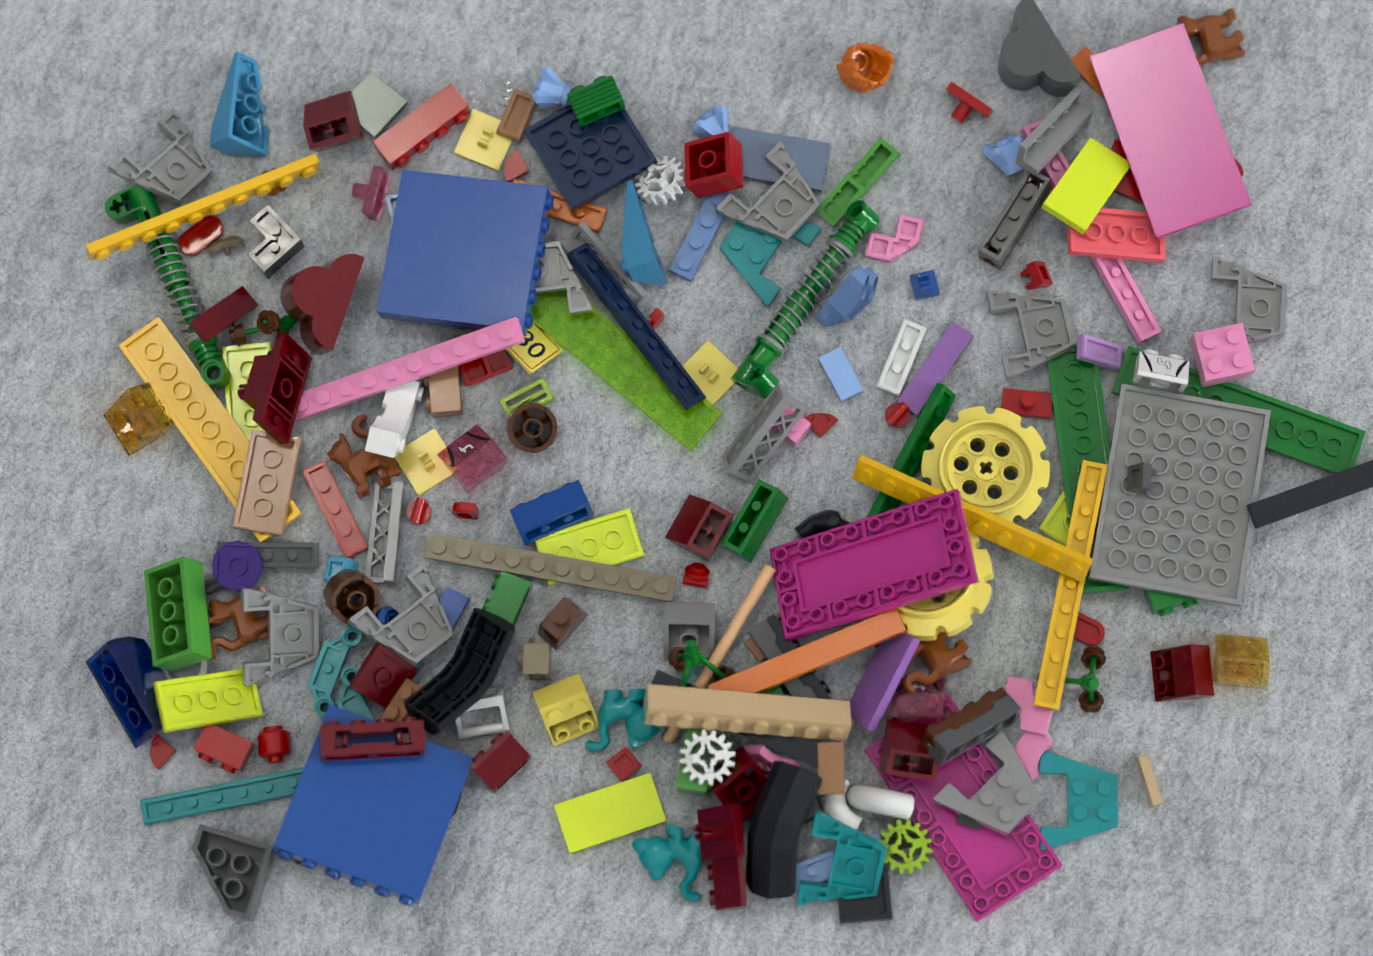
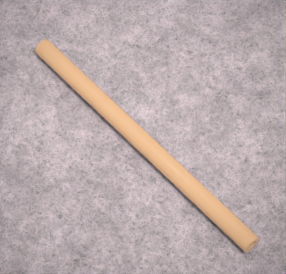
(728, 637)

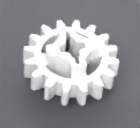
(661, 181)
(694, 759)

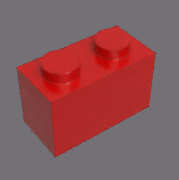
(224, 747)

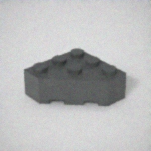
(234, 869)

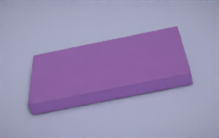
(881, 679)

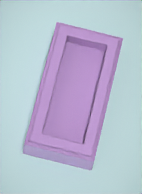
(1099, 352)

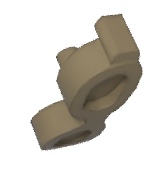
(226, 243)

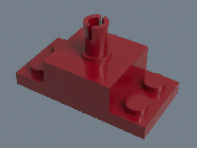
(277, 387)

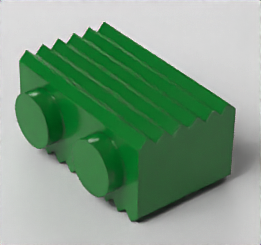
(595, 100)

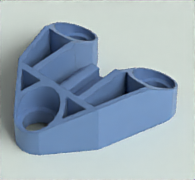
(849, 297)

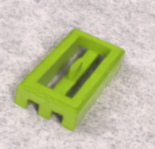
(524, 390)

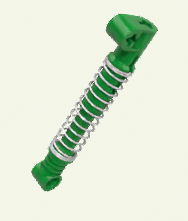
(173, 276)
(753, 372)

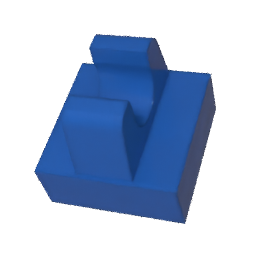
(924, 285)

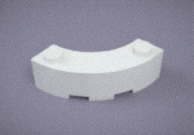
(390, 429)

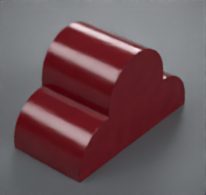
(321, 299)

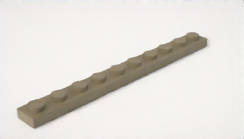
(550, 567)

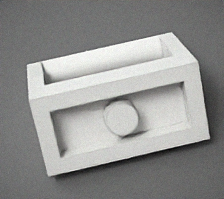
(492, 697)

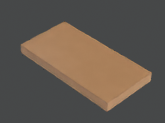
(267, 484)

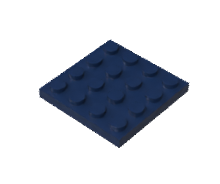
(590, 157)

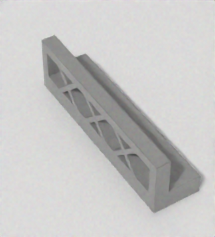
(1053, 133)
(610, 261)
(756, 429)
(394, 533)

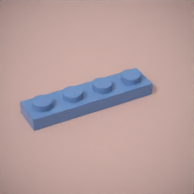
(698, 238)

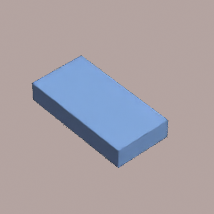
(840, 374)

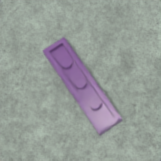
(935, 368)

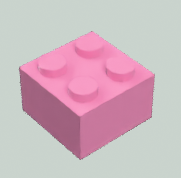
(1222, 355)

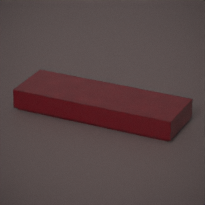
(223, 314)

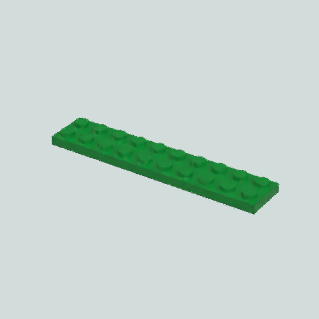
(1291, 429)
(1079, 431)

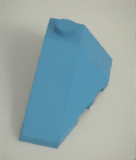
(239, 121)
(637, 243)

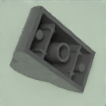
(1035, 56)

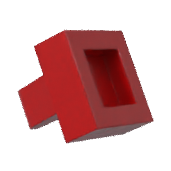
(1038, 274)

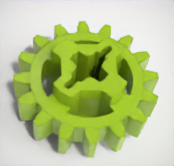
(915, 844)

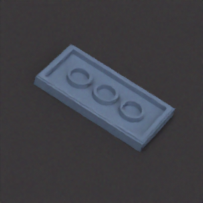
(807, 154)

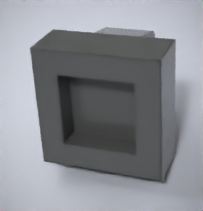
(1140, 477)

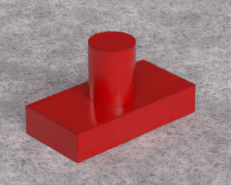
(967, 103)
(1027, 403)

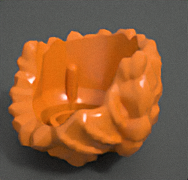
(865, 67)

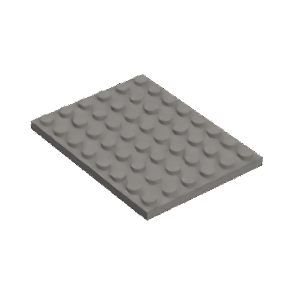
(1195, 525)

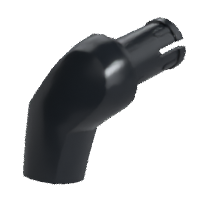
(819, 523)

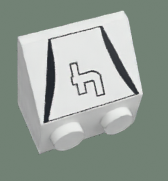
(1161, 372)

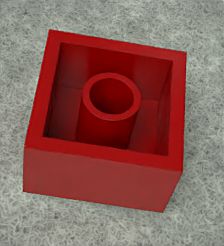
(713, 165)

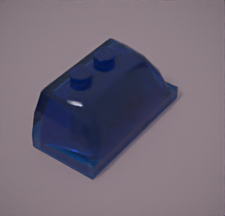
(126, 679)

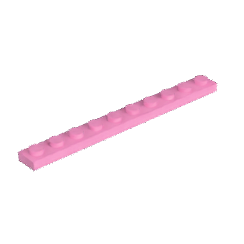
(1112, 271)
(410, 368)

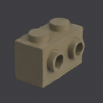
(536, 660)

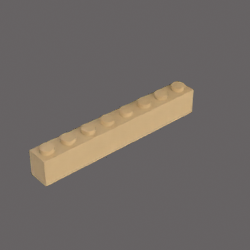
(747, 712)

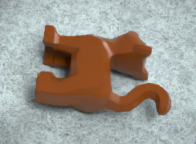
(1211, 37)
(362, 463)
(247, 624)
(938, 660)

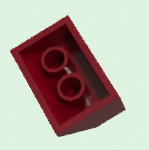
(729, 884)

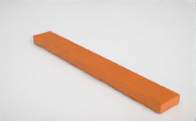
(815, 654)

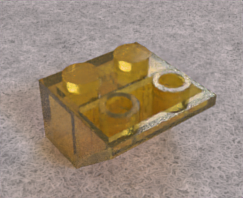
(138, 418)
(1241, 661)

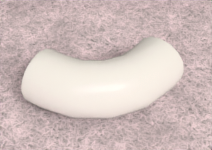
(880, 801)
(837, 808)

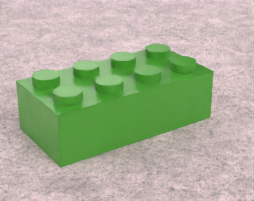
(177, 614)

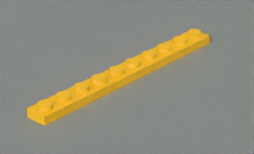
(194, 211)
(978, 520)
(1069, 590)

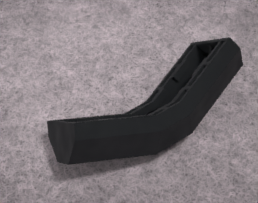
(465, 675)
(777, 829)

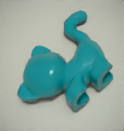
(616, 708)
(659, 853)

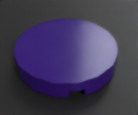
(237, 565)

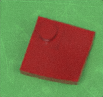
(485, 367)

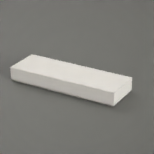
(901, 357)

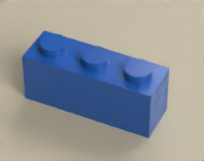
(551, 512)

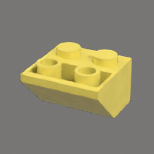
(566, 709)

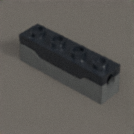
(772, 643)

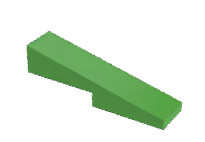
(858, 181)

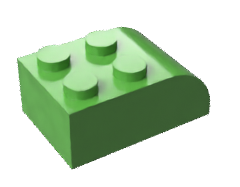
(683, 783)

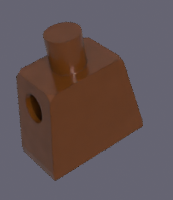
(561, 622)

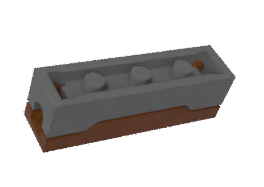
(1014, 219)
(970, 726)

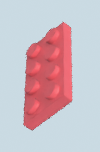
(1118, 236)

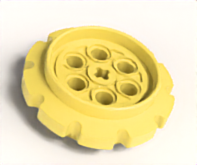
(1002, 428)
(953, 614)

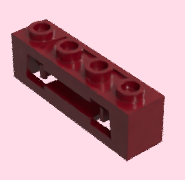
(331, 738)

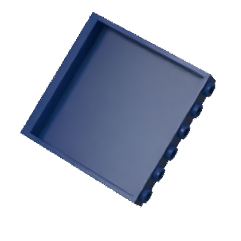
(464, 251)
(373, 816)

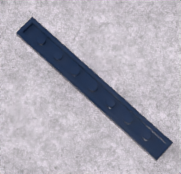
(636, 326)

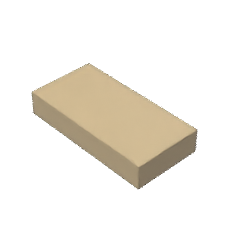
(1149, 781)

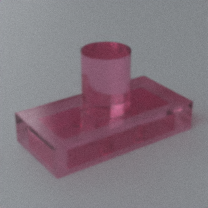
(373, 193)

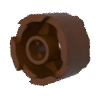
(544, 433)
(343, 586)

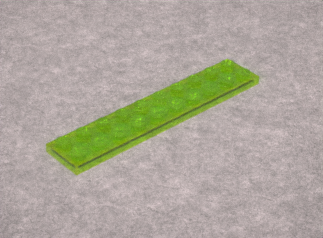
(622, 366)

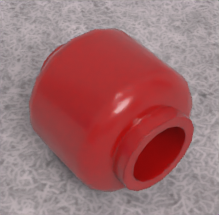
(274, 744)

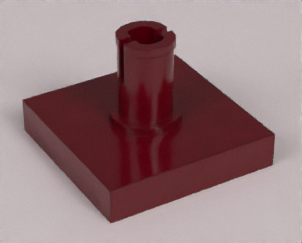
(382, 675)
(720, 832)

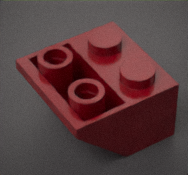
(331, 122)
(699, 527)
(1182, 673)
(903, 751)
(500, 761)

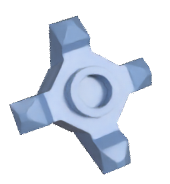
(550, 89)
(712, 122)
(1004, 153)

